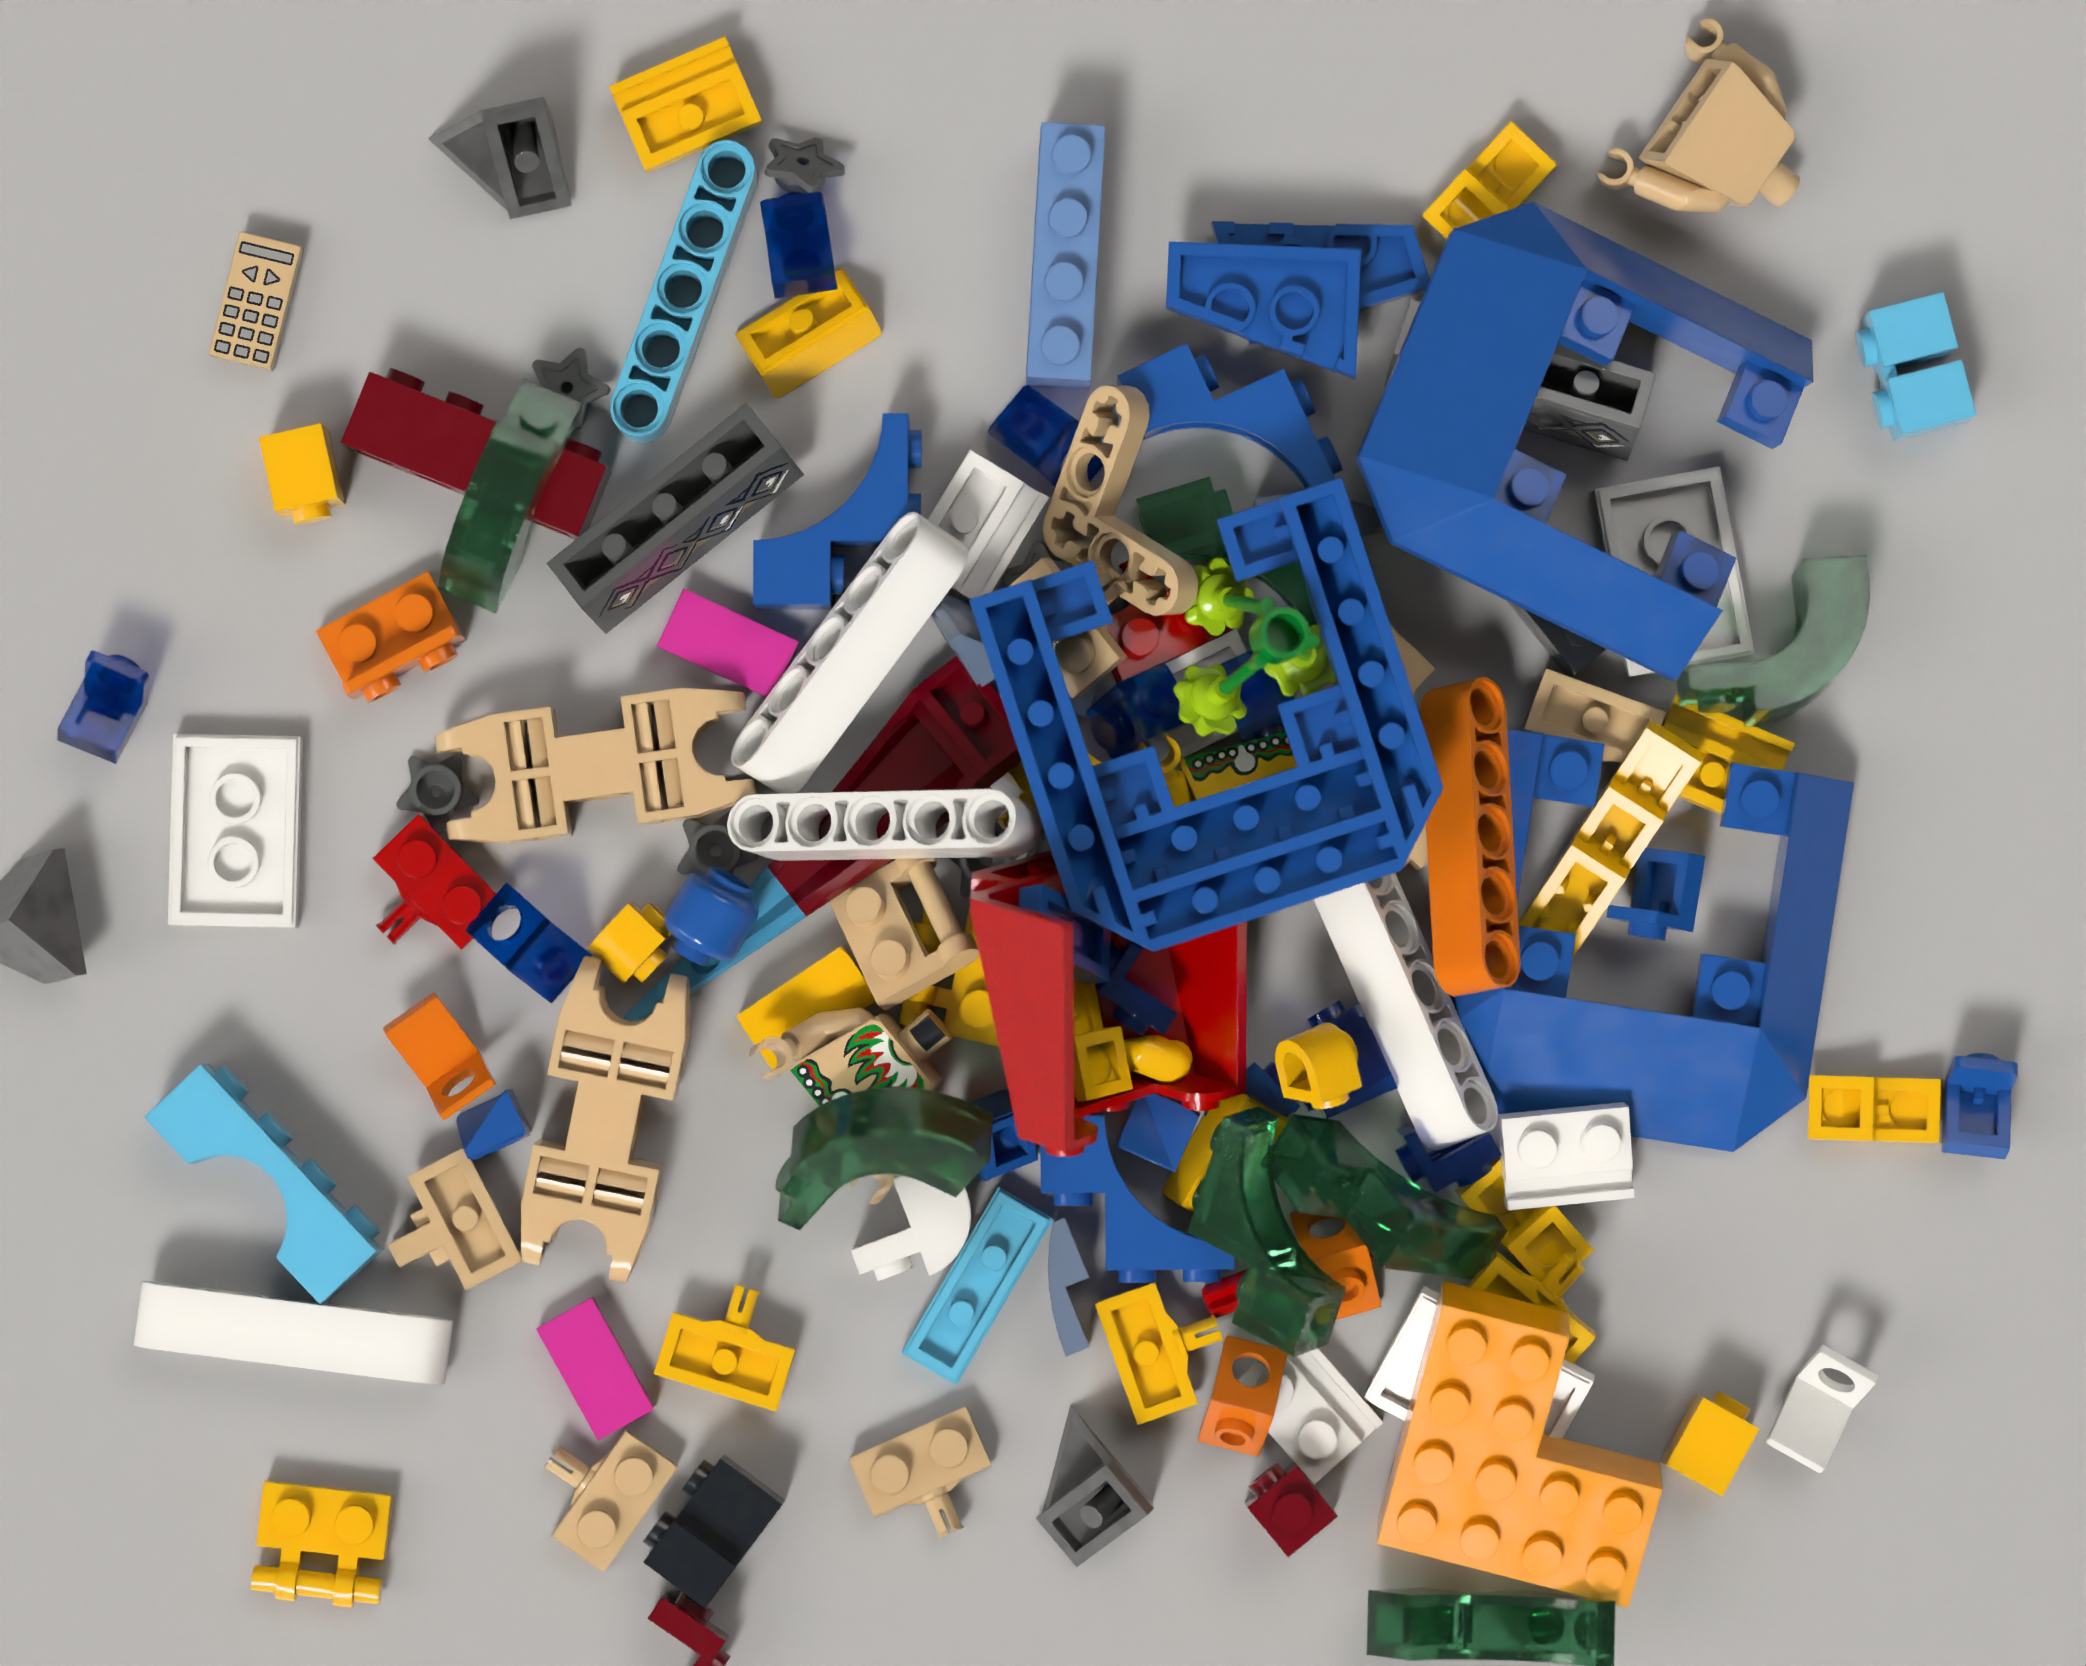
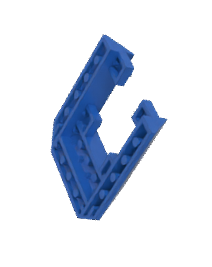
(1464, 385)
(1257, 848)
(1751, 1023)

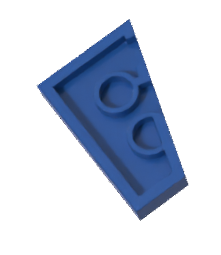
(1389, 253)
(1273, 295)

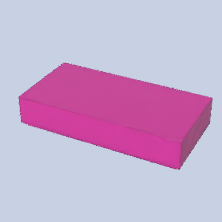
(727, 643)
(595, 1368)

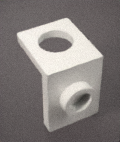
(1818, 1408)

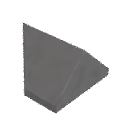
(511, 156)
(40, 920)
(1089, 1494)

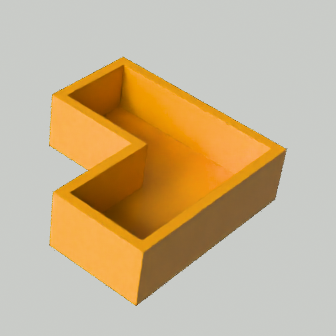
(1482, 1478)

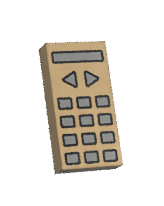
(256, 301)

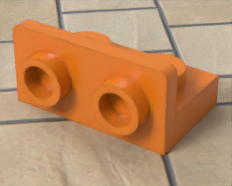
(392, 637)

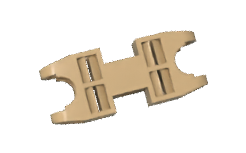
(595, 765)
(605, 1120)

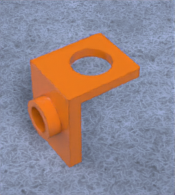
(440, 1054)
(1343, 1259)
(1241, 1414)

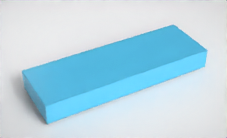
(977, 1285)

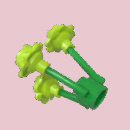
(1279, 642)

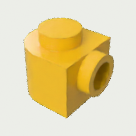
(632, 942)
(1318, 1066)

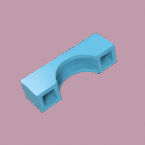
(322, 1239)

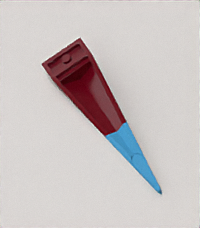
(938, 739)

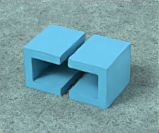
(1904, 337)

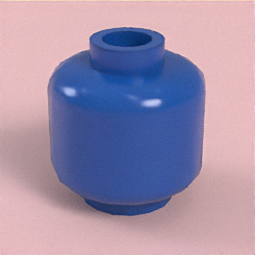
(711, 915)

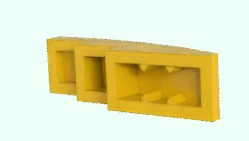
(1613, 834)

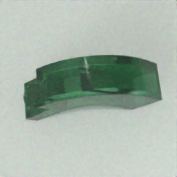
(504, 494)
(1830, 620)
(882, 1133)

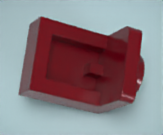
(691, 1626)

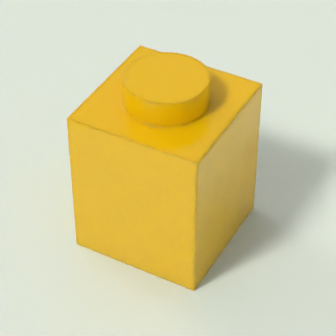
(302, 473)
(1711, 1441)

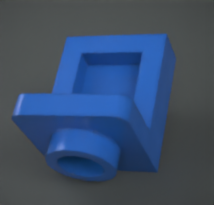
(1662, 894)
(1978, 1106)

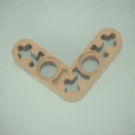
(1096, 508)

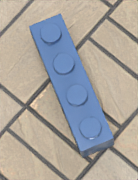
(1065, 255)

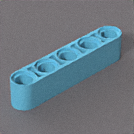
(680, 261)

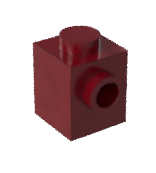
(1288, 1506)

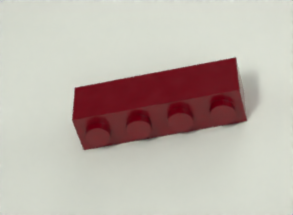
(446, 439)

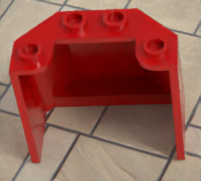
(1032, 1006)

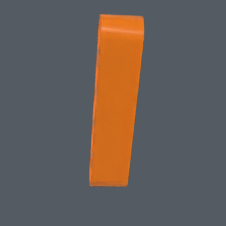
(1471, 840)

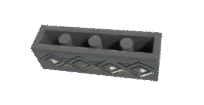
(1580, 399)
(675, 519)

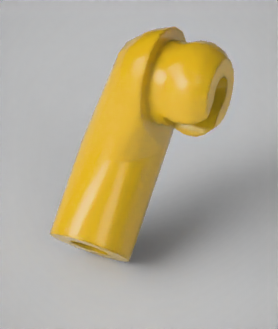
(1158, 1057)

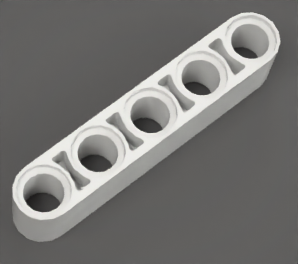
(849, 654)
(910, 828)
(1409, 1012)
(293, 1332)

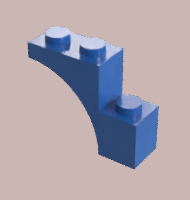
(1264, 412)
(801, 567)
(1134, 1238)

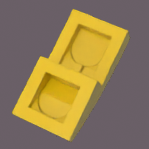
(1494, 181)
(1098, 1051)
(1875, 1109)
(1534, 1235)

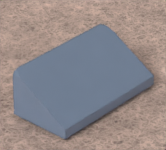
(961, 632)

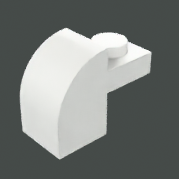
(936, 1231)

